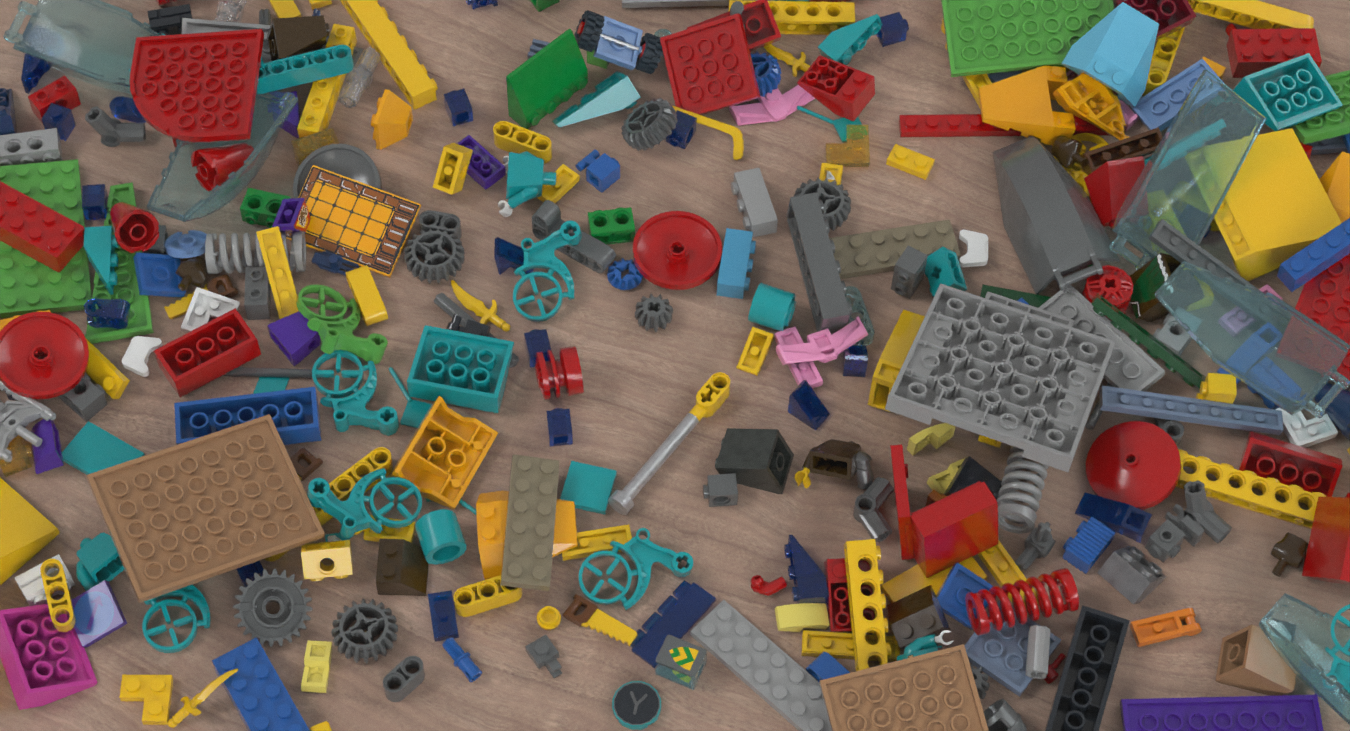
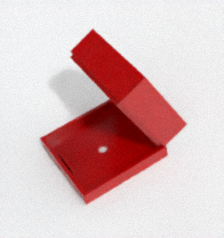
(947, 528)
(1329, 541)

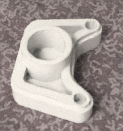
(976, 249)
(138, 354)

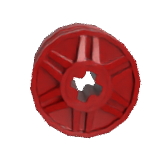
(1113, 285)
(559, 372)

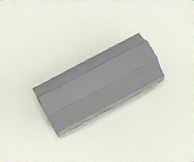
(1038, 652)

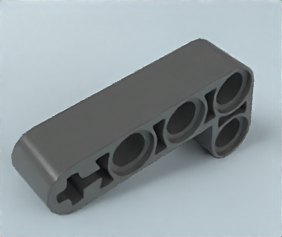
(588, 252)

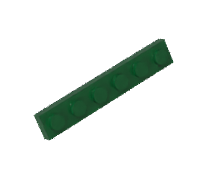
(1140, 335)

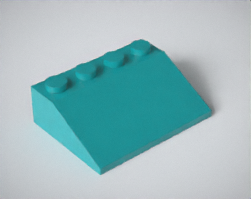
(1289, 92)
(460, 369)

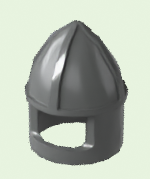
(1003, 717)

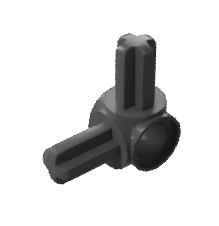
(1036, 545)

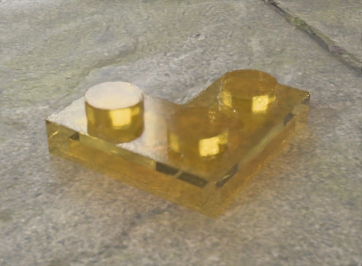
(853, 153)

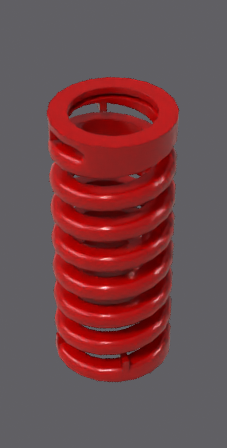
(982, 623)

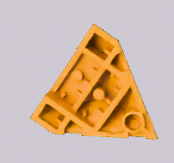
(1093, 103)

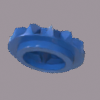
(630, 280)

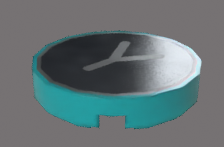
(636, 705)

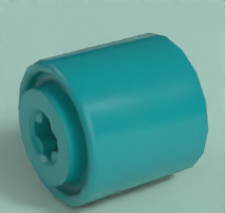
(772, 307)
(440, 536)

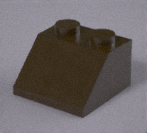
(401, 568)
(916, 616)

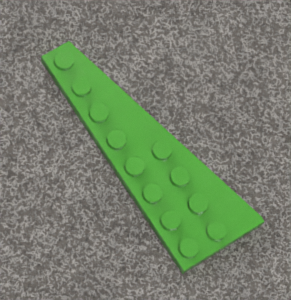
(127, 287)

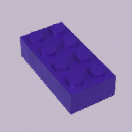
(483, 166)

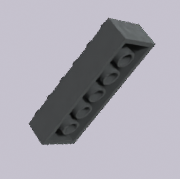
(817, 263)

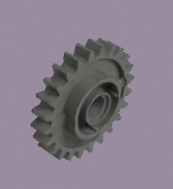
(272, 589)

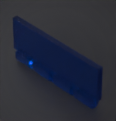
(676, 620)

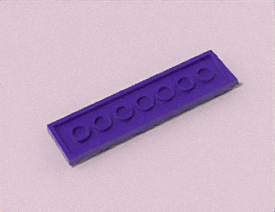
(1223, 713)

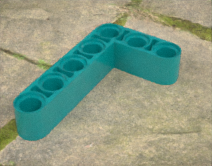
(304, 68)

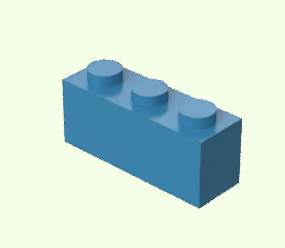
(735, 263)

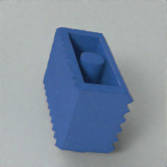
(1088, 544)

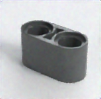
(440, 221)
(406, 680)

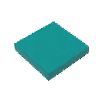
(589, 486)

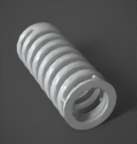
(297, 253)
(1007, 494)

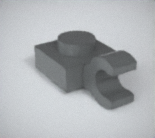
(1189, 526)
(544, 654)

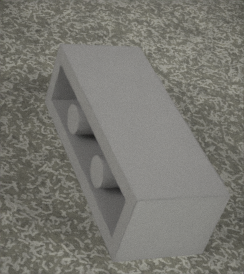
(754, 202)

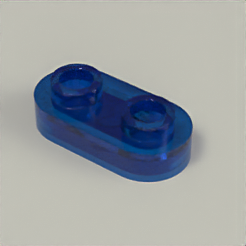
(126, 110)

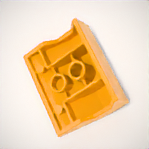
(444, 454)

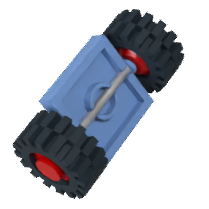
(618, 42)

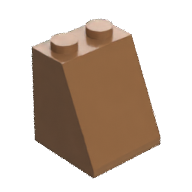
(1253, 664)

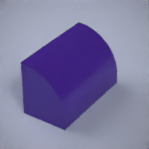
(49, 453)

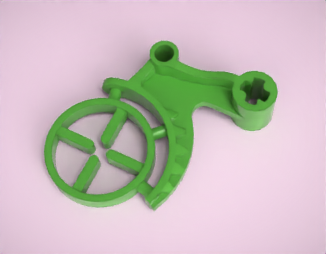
(334, 330)

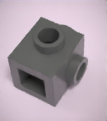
(1165, 541)

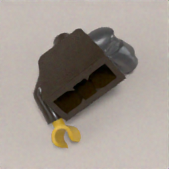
(837, 460)

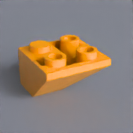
(391, 121)

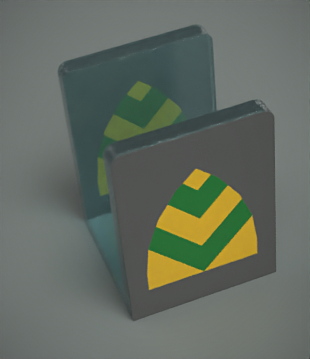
(681, 662)

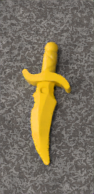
(789, 59)
(479, 308)
(191, 704)

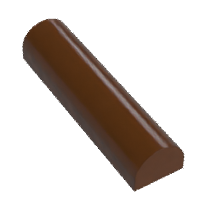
(1134, 146)

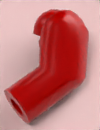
(767, 588)

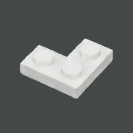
(206, 305)
(1307, 432)

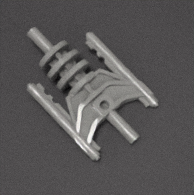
(16, 416)

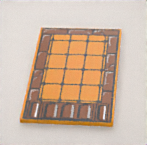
(356, 220)

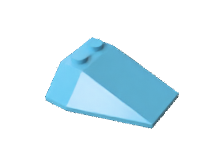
(1117, 52)

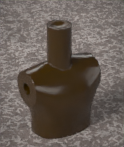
(1068, 152)
(193, 272)
(1289, 552)

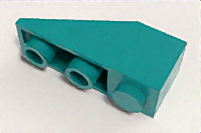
(846, 41)
(100, 251)

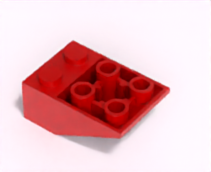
(838, 87)
(838, 594)

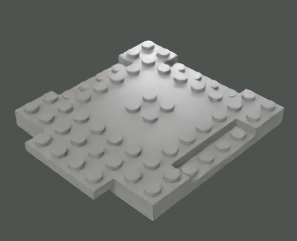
(1003, 373)

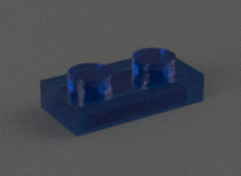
(443, 615)

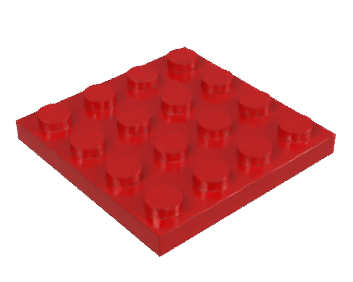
(710, 66)

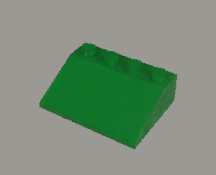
(546, 80)

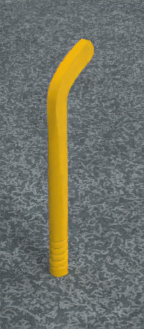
(735, 132)

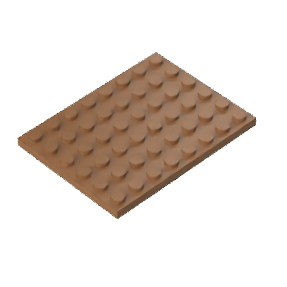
(204, 507)

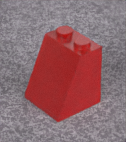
(1111, 185)

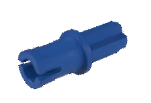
(462, 660)

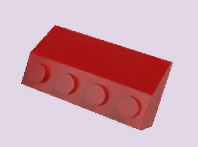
(1291, 464)

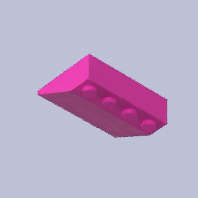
(40, 659)

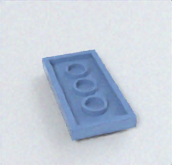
(1165, 101)

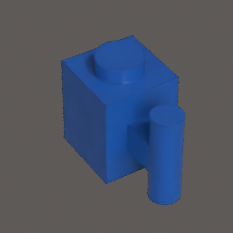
(601, 171)

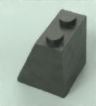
(756, 457)

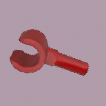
(1052, 674)

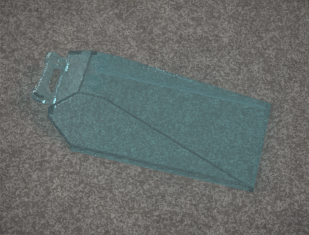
(1188, 169)

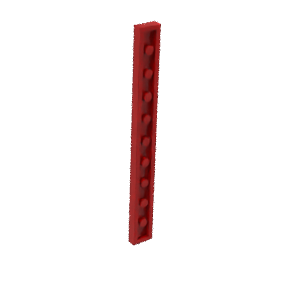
(968, 126)

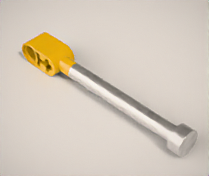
(622, 500)

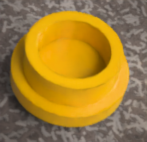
(548, 618)

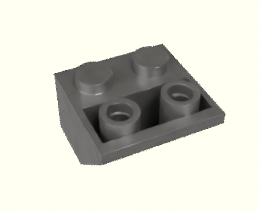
(1131, 573)

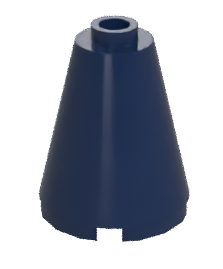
(1338, 409)

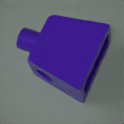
(294, 337)

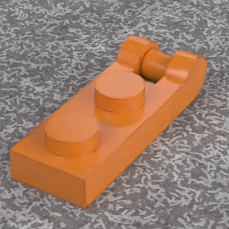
(1164, 627)

